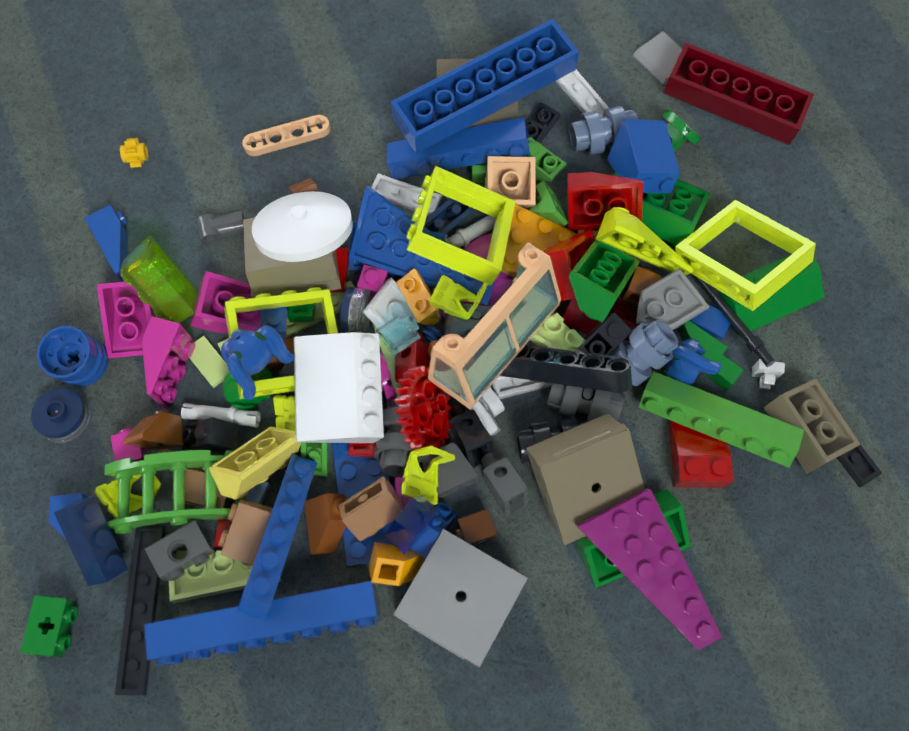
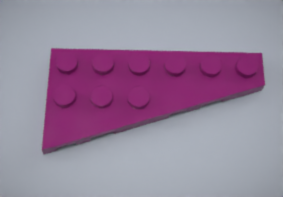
(646, 553)

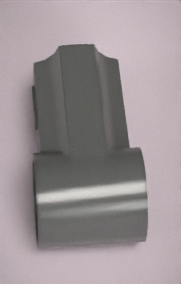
(214, 227)

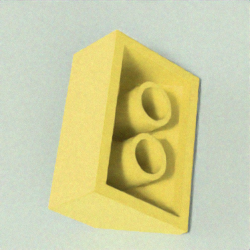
(254, 461)

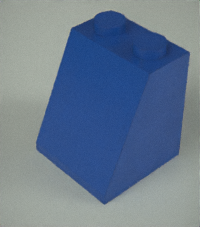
(646, 154)

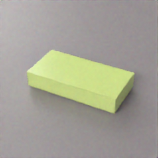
(209, 362)

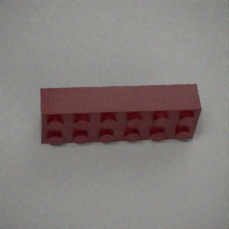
(738, 93)

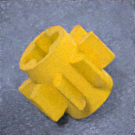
(134, 152)

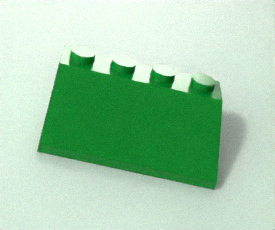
(675, 213)

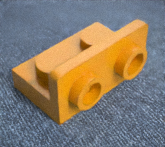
(418, 297)

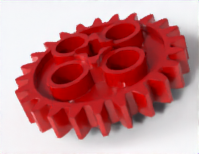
(422, 410)

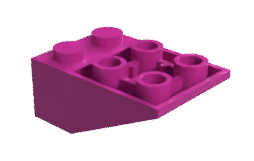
(165, 355)

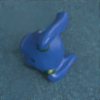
(250, 352)
(688, 364)

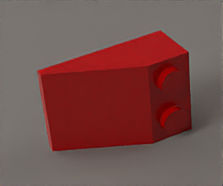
(596, 193)
(565, 257)
(699, 459)

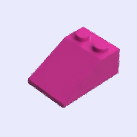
(211, 300)
(123, 319)

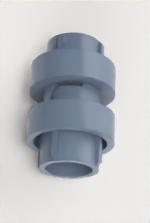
(595, 132)
(648, 347)

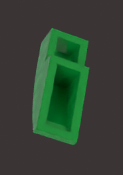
(714, 349)

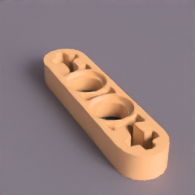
(285, 132)

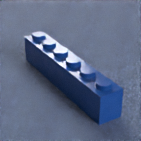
(461, 149)
(277, 538)

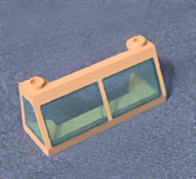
(472, 364)

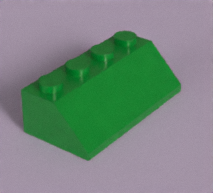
(601, 278)
(796, 294)
(602, 569)

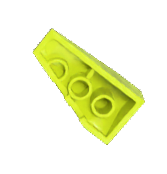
(635, 238)

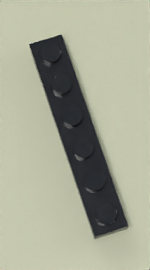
(140, 610)

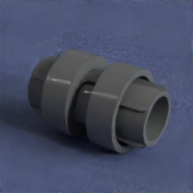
(569, 401)
(392, 450)

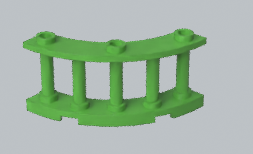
(177, 463)

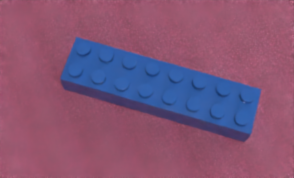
(484, 85)
(287, 617)

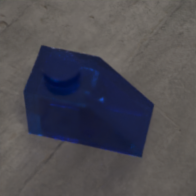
(412, 523)

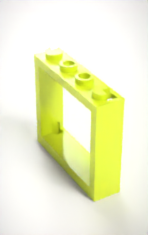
(472, 196)
(731, 283)
(266, 301)

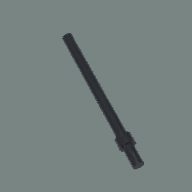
(753, 342)

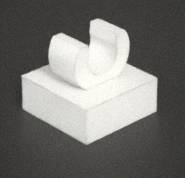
(767, 374)

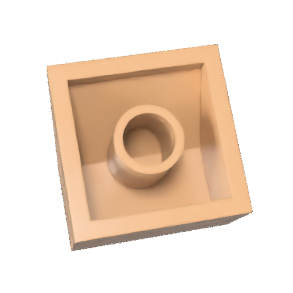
(512, 178)

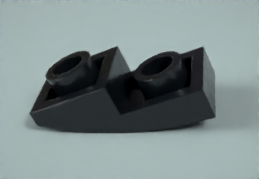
(541, 122)

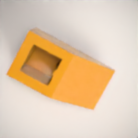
(393, 567)

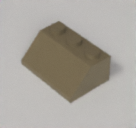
(824, 428)

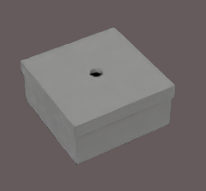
(460, 598)

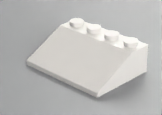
(338, 388)

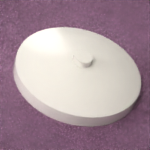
(302, 226)

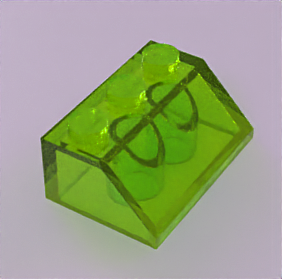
(159, 281)

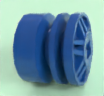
(60, 353)

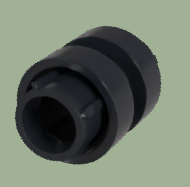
(539, 432)

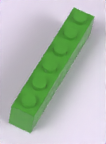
(722, 419)

